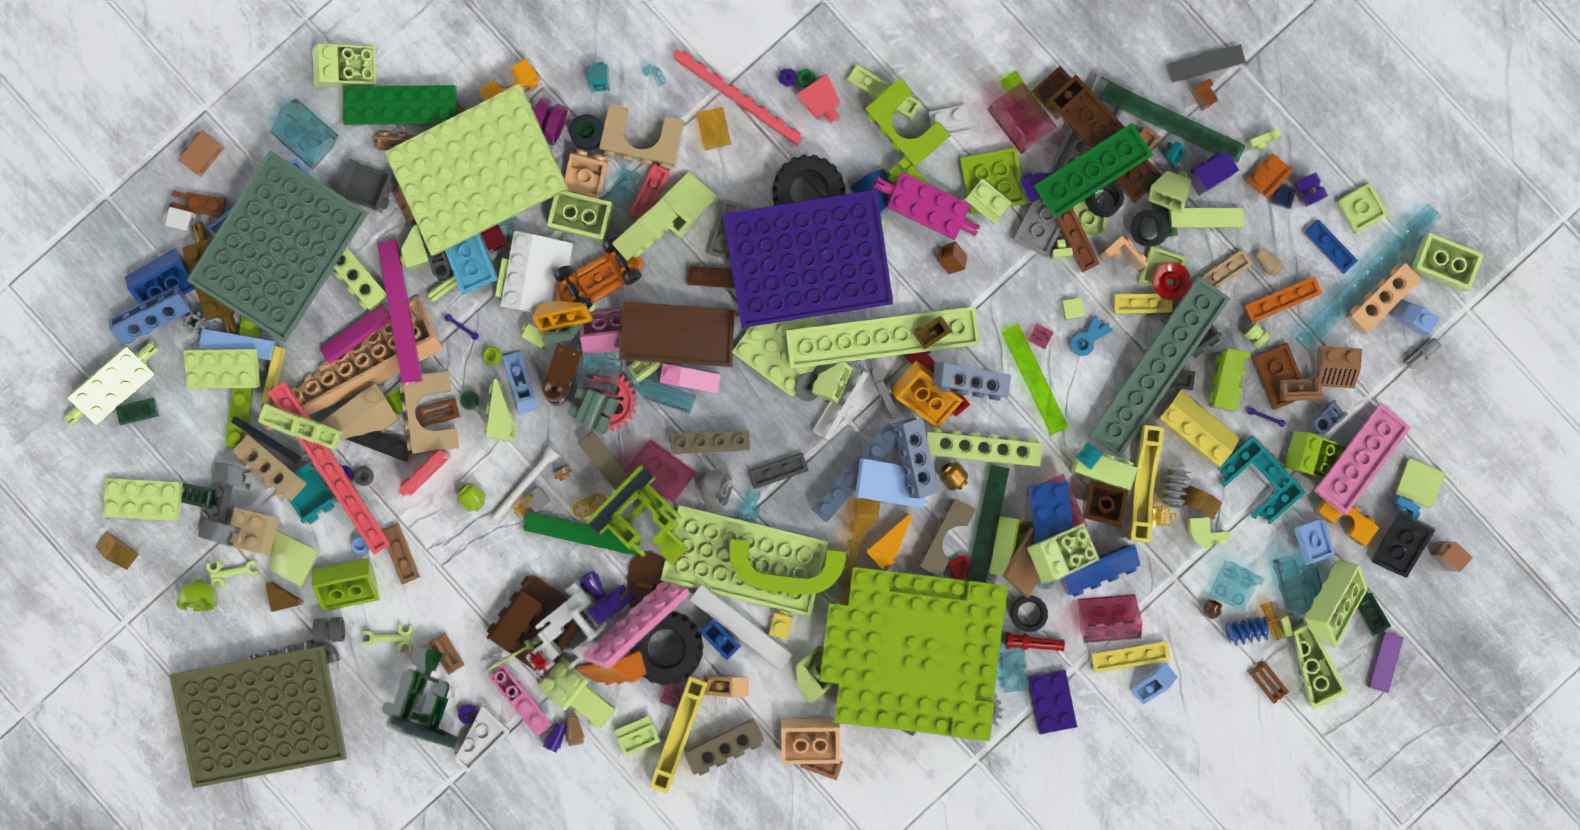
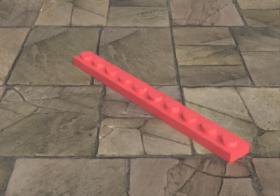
(335, 476)

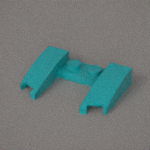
(1287, 488)

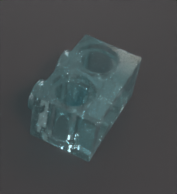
(1018, 670)

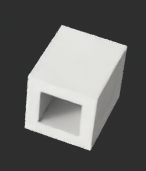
(179, 219)

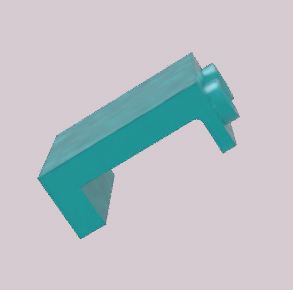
(314, 496)

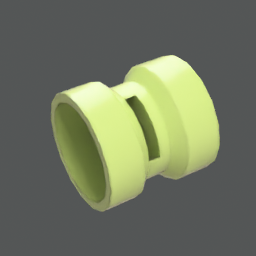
(1257, 335)

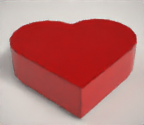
(959, 567)

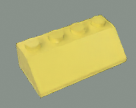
(1198, 429)

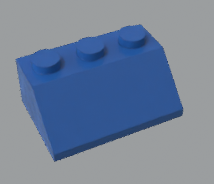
(159, 276)

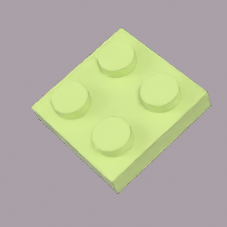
(563, 684)

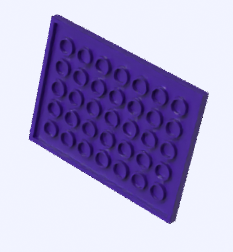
(808, 258)

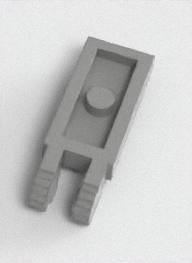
(885, 392)

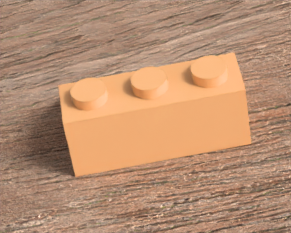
(810, 741)

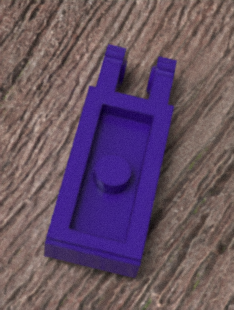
(609, 606)

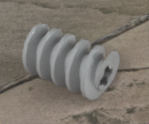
(1175, 487)

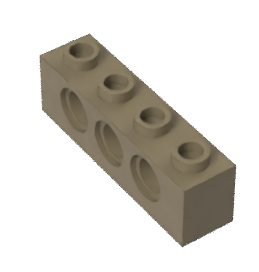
(711, 442)
(700, 766)

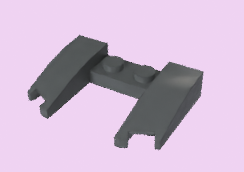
(215, 527)

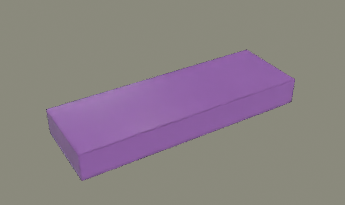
(1385, 662)

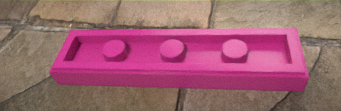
(355, 333)

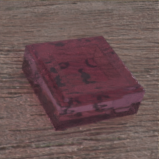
(1040, 336)
(672, 696)

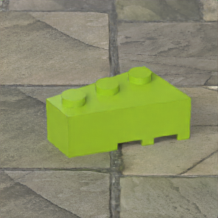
(1228, 379)

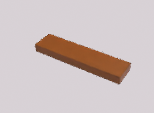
(1077, 240)

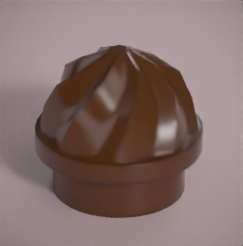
(1212, 609)

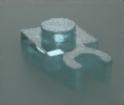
(749, 511)

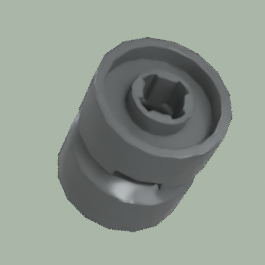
(329, 630)

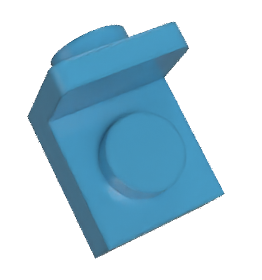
(1405, 505)

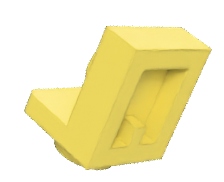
(781, 624)

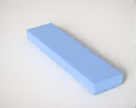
(220, 340)

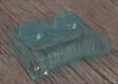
(601, 367)

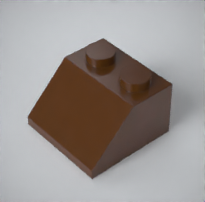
(1104, 504)

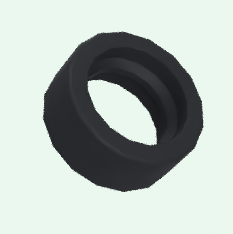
(1104, 212)
(1135, 228)
(1043, 614)

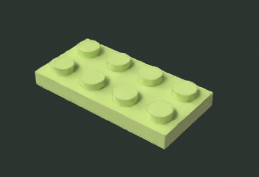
(221, 368)
(142, 499)

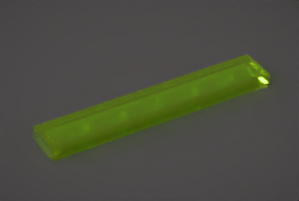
(1034, 379)

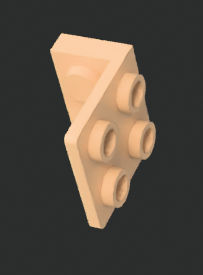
(1125, 246)

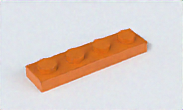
(1282, 299)

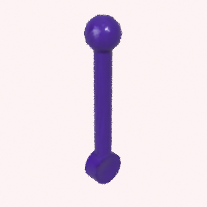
(474, 336)
(1251, 411)

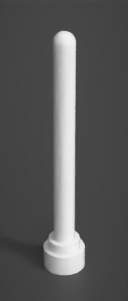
(549, 455)

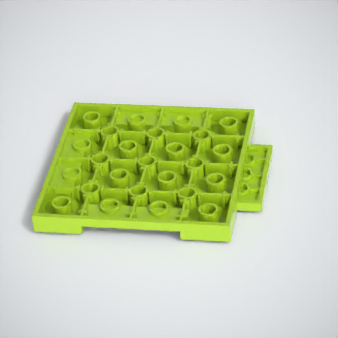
(915, 653)

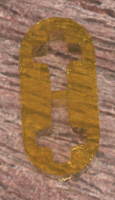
(587, 501)

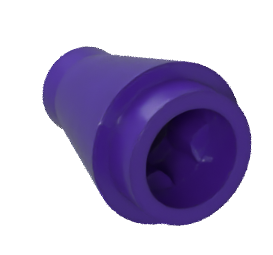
(593, 584)
(554, 738)

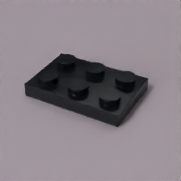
(1403, 544)

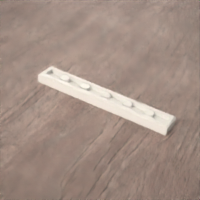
(741, 626)

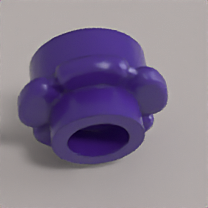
(787, 82)

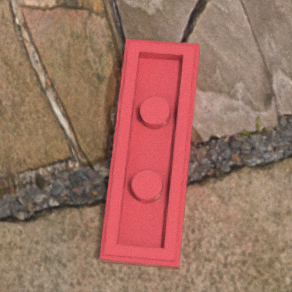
(649, 191)

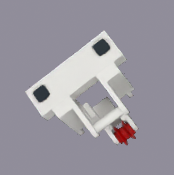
(580, 601)

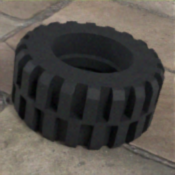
(803, 166)
(692, 653)

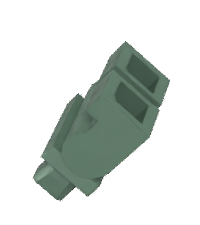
(592, 406)

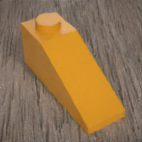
(560, 314)
(888, 546)

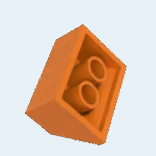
(626, 669)

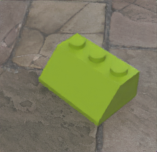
(1008, 538)
(345, 584)

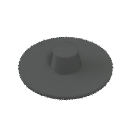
(805, 386)

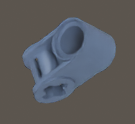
(1330, 416)

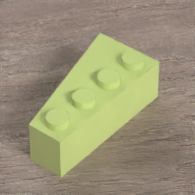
(1317, 669)

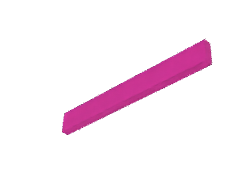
(400, 312)

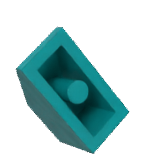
(599, 77)

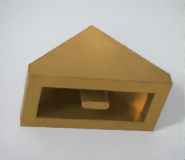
(932, 332)
(1201, 501)
(116, 551)
(281, 598)

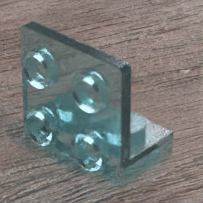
(1235, 585)

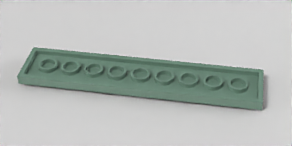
(1159, 366)

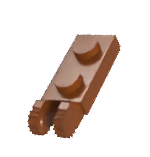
(200, 204)

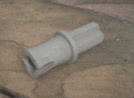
(1423, 353)

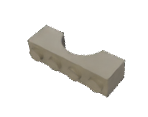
(934, 558)

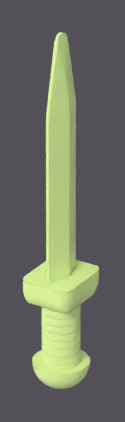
(530, 644)

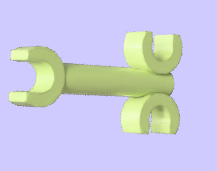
(218, 573)
(403, 638)

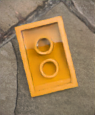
(919, 395)

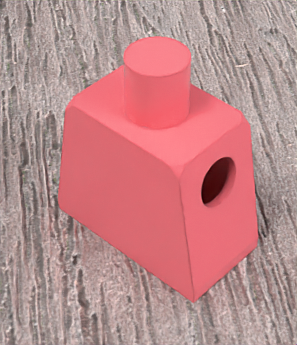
(820, 99)

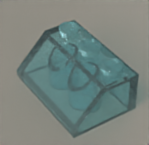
(303, 133)
(1297, 583)

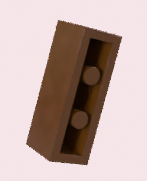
(517, 621)

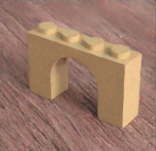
(662, 153)
(422, 439)

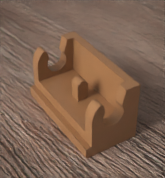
(1300, 389)

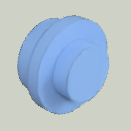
(359, 545)

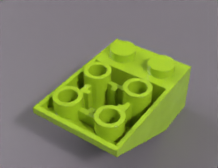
(1312, 454)

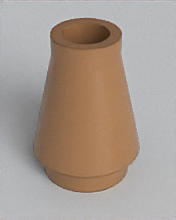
(574, 733)

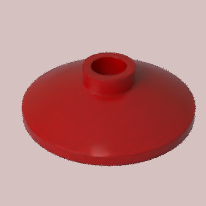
(1180, 277)

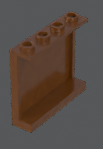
(552, 600)

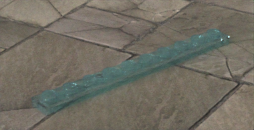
(1368, 277)

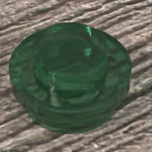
(469, 400)

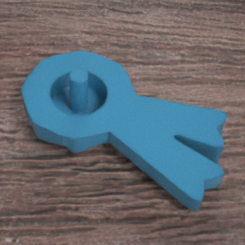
(1083, 343)

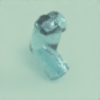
(656, 72)

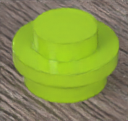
(492, 355)

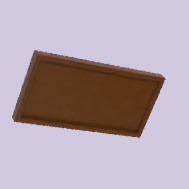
(676, 334)

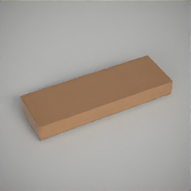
(401, 555)

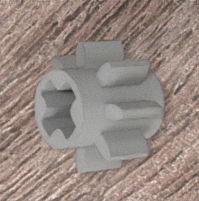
(198, 325)

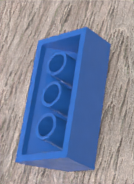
(1106, 568)

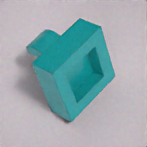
(1175, 153)
(1089, 456)

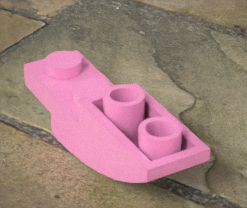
(520, 699)

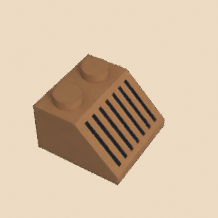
(1338, 366)

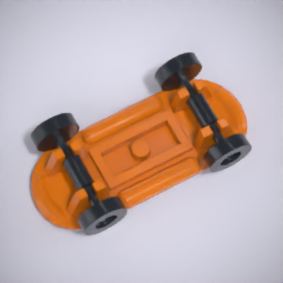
(597, 277)

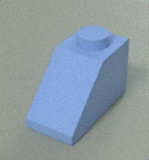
(1415, 317)
(1154, 683)

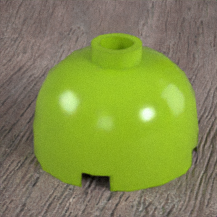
(197, 595)

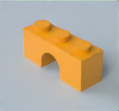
(523, 74)
(1361, 527)

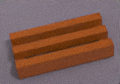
(436, 405)
(1279, 695)

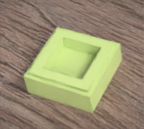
(1073, 308)
(1286, 626)

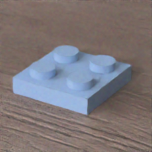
(1314, 541)

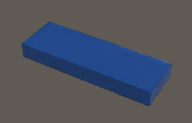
(1330, 246)

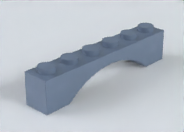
(847, 483)

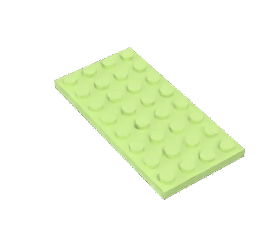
(770, 552)

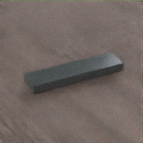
(1206, 63)

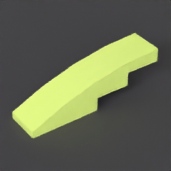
(300, 426)

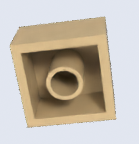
(256, 530)

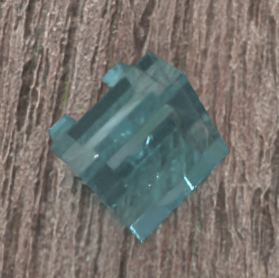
(509, 224)

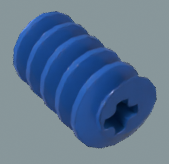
(1247, 630)

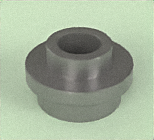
(357, 476)

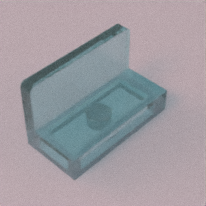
(623, 188)

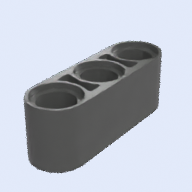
(437, 262)

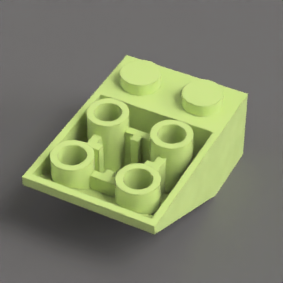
(343, 65)
(689, 201)
(501, 419)
(1063, 554)

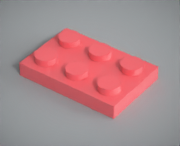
(423, 473)

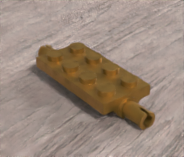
(211, 307)

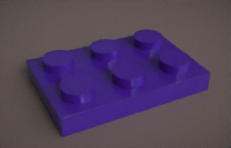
(1052, 702)

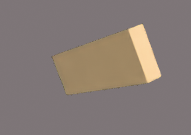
(1227, 269)

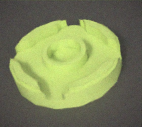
(1090, 223)

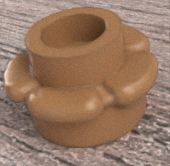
(562, 472)

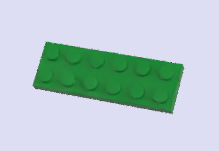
(399, 104)
(1093, 170)

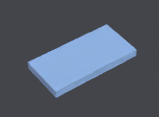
(884, 483)

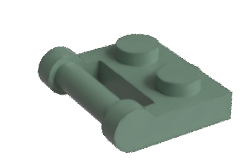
(560, 334)

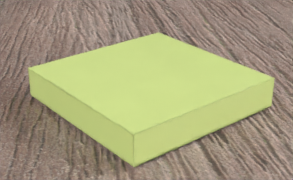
(1362, 208)
(1156, 258)
(1419, 483)

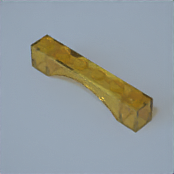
(865, 516)

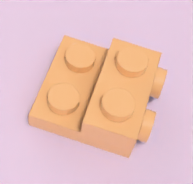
(586, 173)

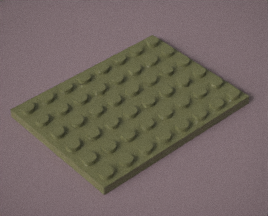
(258, 716)

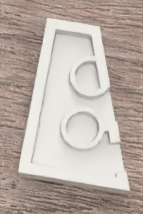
(481, 739)

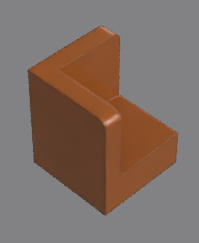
(1204, 94)
(952, 257)

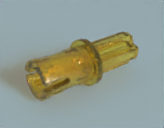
(1272, 620)

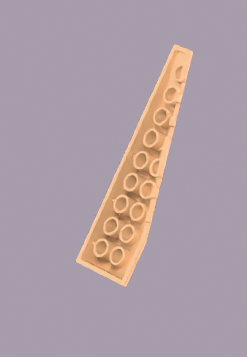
(365, 363)

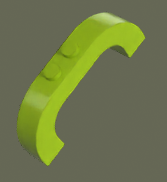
(775, 583)

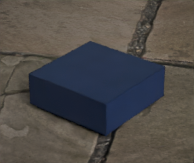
(1283, 197)

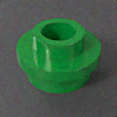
(805, 72)

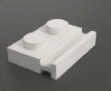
(953, 119)

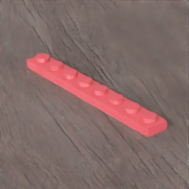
(732, 93)

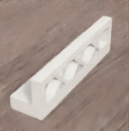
(834, 412)

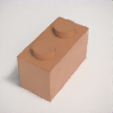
(201, 153)
(1451, 555)

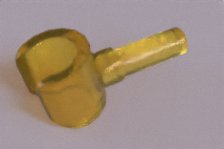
(520, 510)

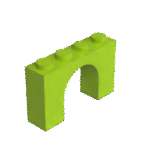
(883, 111)

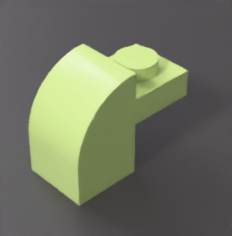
(1200, 533)

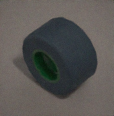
(581, 129)

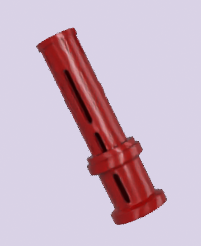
(1022, 642)

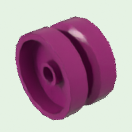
(551, 119)

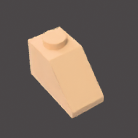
(727, 686)

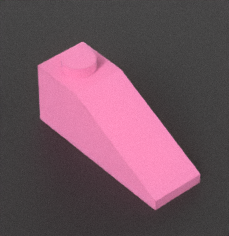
(689, 378)

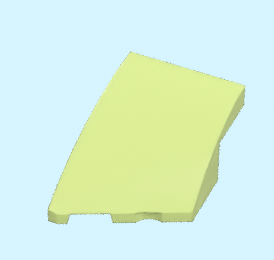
(292, 558)

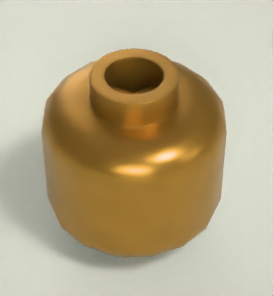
(953, 476)

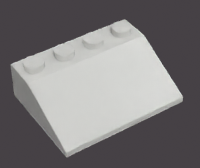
(531, 271)

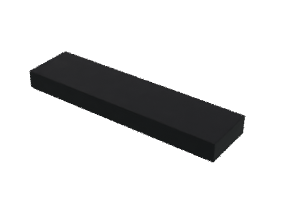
(266, 439)

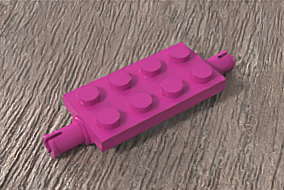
(927, 205)

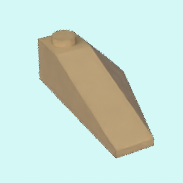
(363, 414)

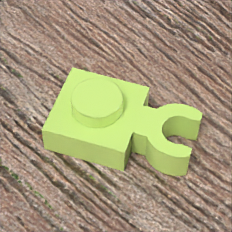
(1260, 142)

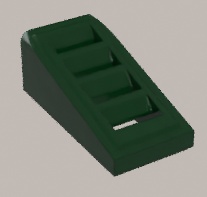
(209, 496)
(1382, 618)

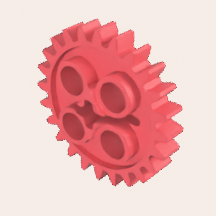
(627, 403)

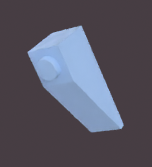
(519, 383)

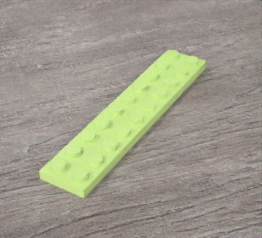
(877, 338)

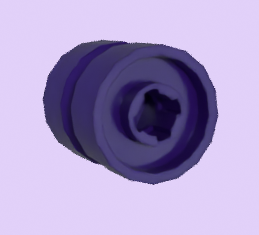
(1307, 183)

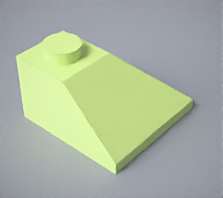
(809, 675)

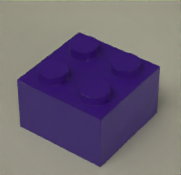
(1215, 171)

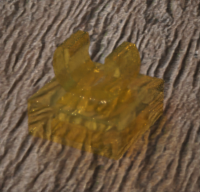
(1162, 516)

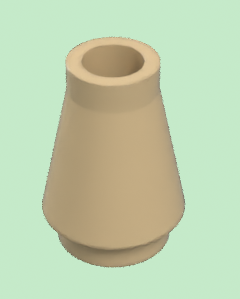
(1270, 263)

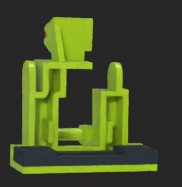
(639, 486)

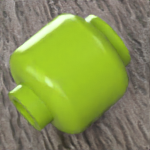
(470, 497)

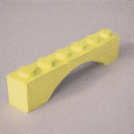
(1142, 499)
(678, 734)

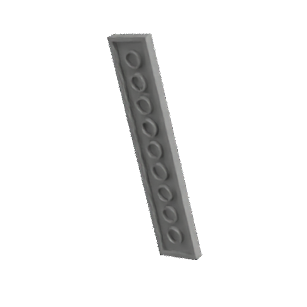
(1039, 227)

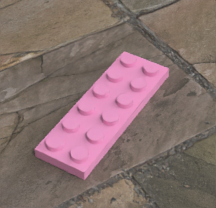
(1362, 459)
(635, 624)

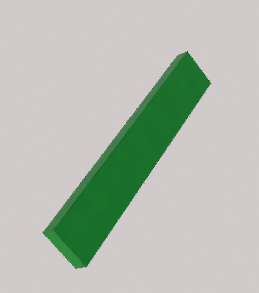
(574, 532)

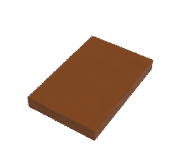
(1275, 366)

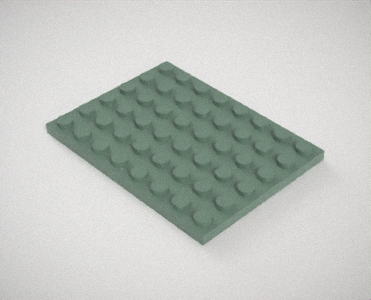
(277, 246)

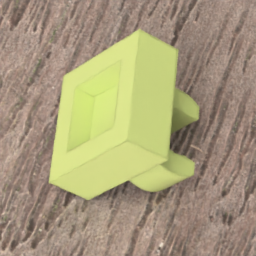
(1061, 251)

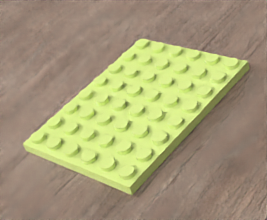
(476, 170)

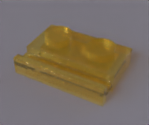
(713, 128)

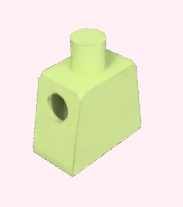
(1171, 190)

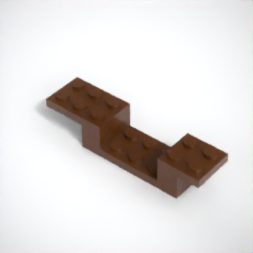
(1092, 123)

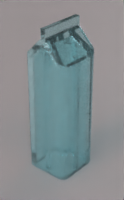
(667, 396)

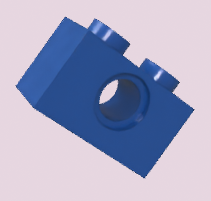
(720, 639)

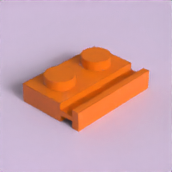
(1269, 176)

